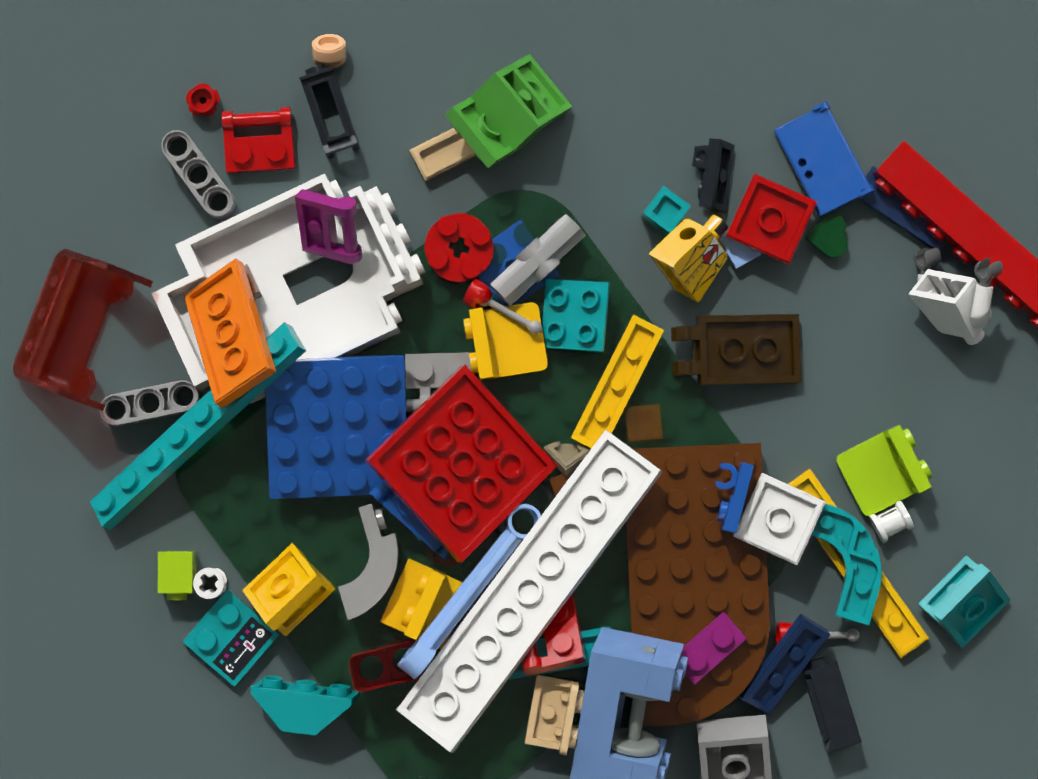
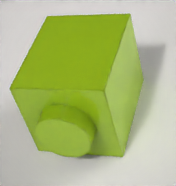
(176, 573)

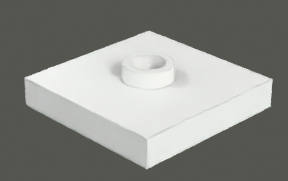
(779, 518)

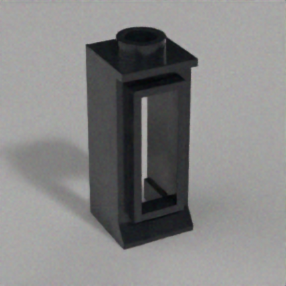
(316, 76)
(831, 704)

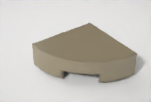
(566, 455)

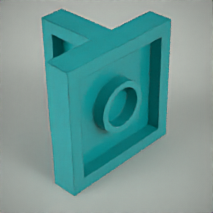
(965, 600)

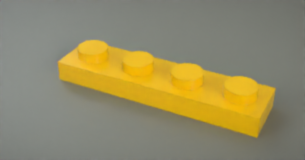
(617, 381)

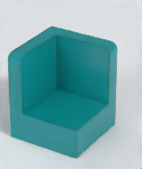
(665, 211)

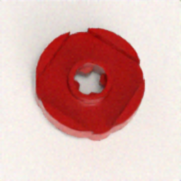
(469, 264)

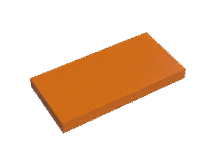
(229, 333)

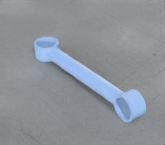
(425, 647)

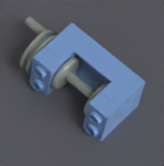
(634, 668)

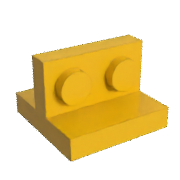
(288, 590)
(418, 599)

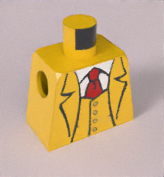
(691, 256)

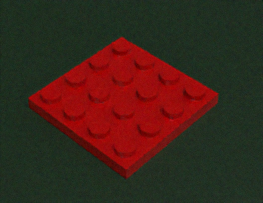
(461, 463)

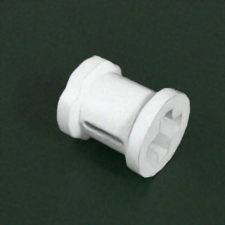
(891, 522)
(199, 581)

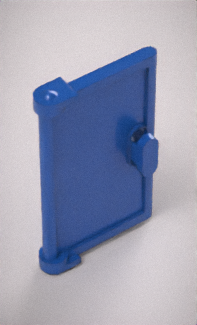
(828, 158)

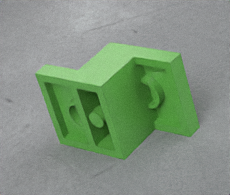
(508, 110)

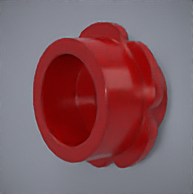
(193, 99)

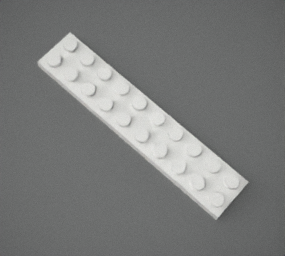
(529, 591)

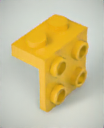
(504, 344)

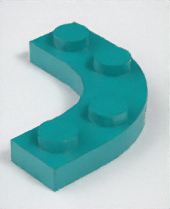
(860, 560)

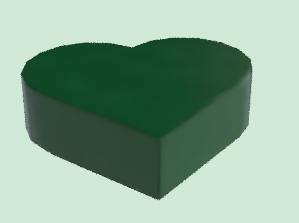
(828, 236)

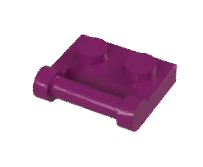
(318, 226)

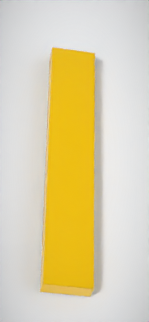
(890, 611)

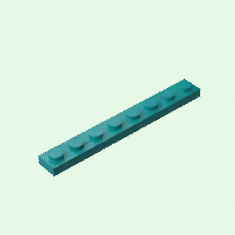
(185, 438)

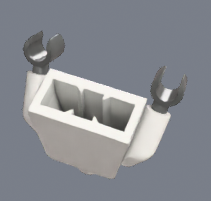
(952, 301)

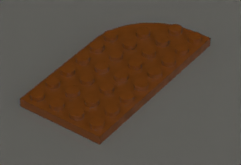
(692, 571)

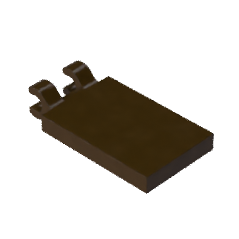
(741, 349)

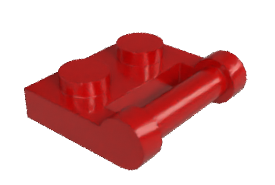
(258, 152)
(562, 642)

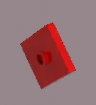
(771, 219)

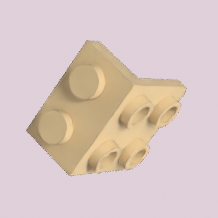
(553, 713)

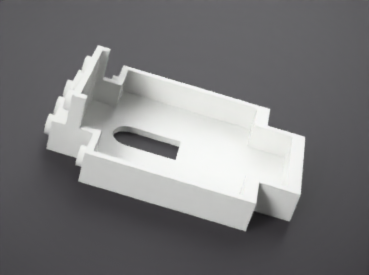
(270, 243)

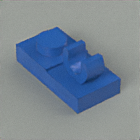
(731, 511)

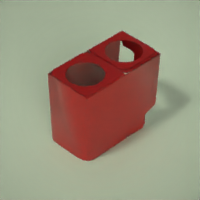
(389, 671)

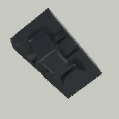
(717, 163)

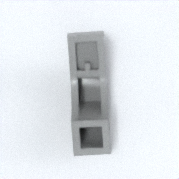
(380, 570)

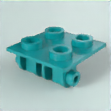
(575, 315)

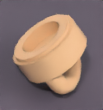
(329, 50)

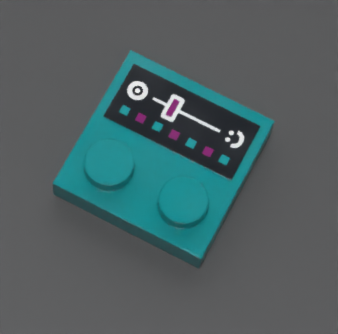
(231, 637)

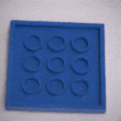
(328, 421)

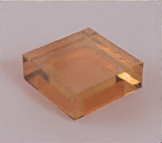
(643, 422)

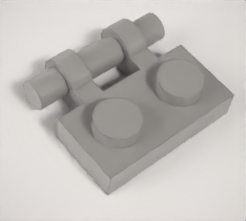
(430, 372)

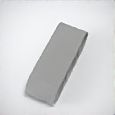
(187, 163)
(134, 403)

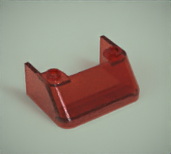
(69, 322)

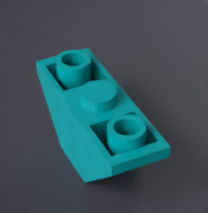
(302, 705)

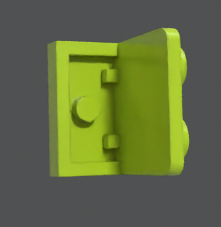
(884, 470)

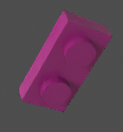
(711, 646)

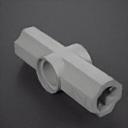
(537, 260)

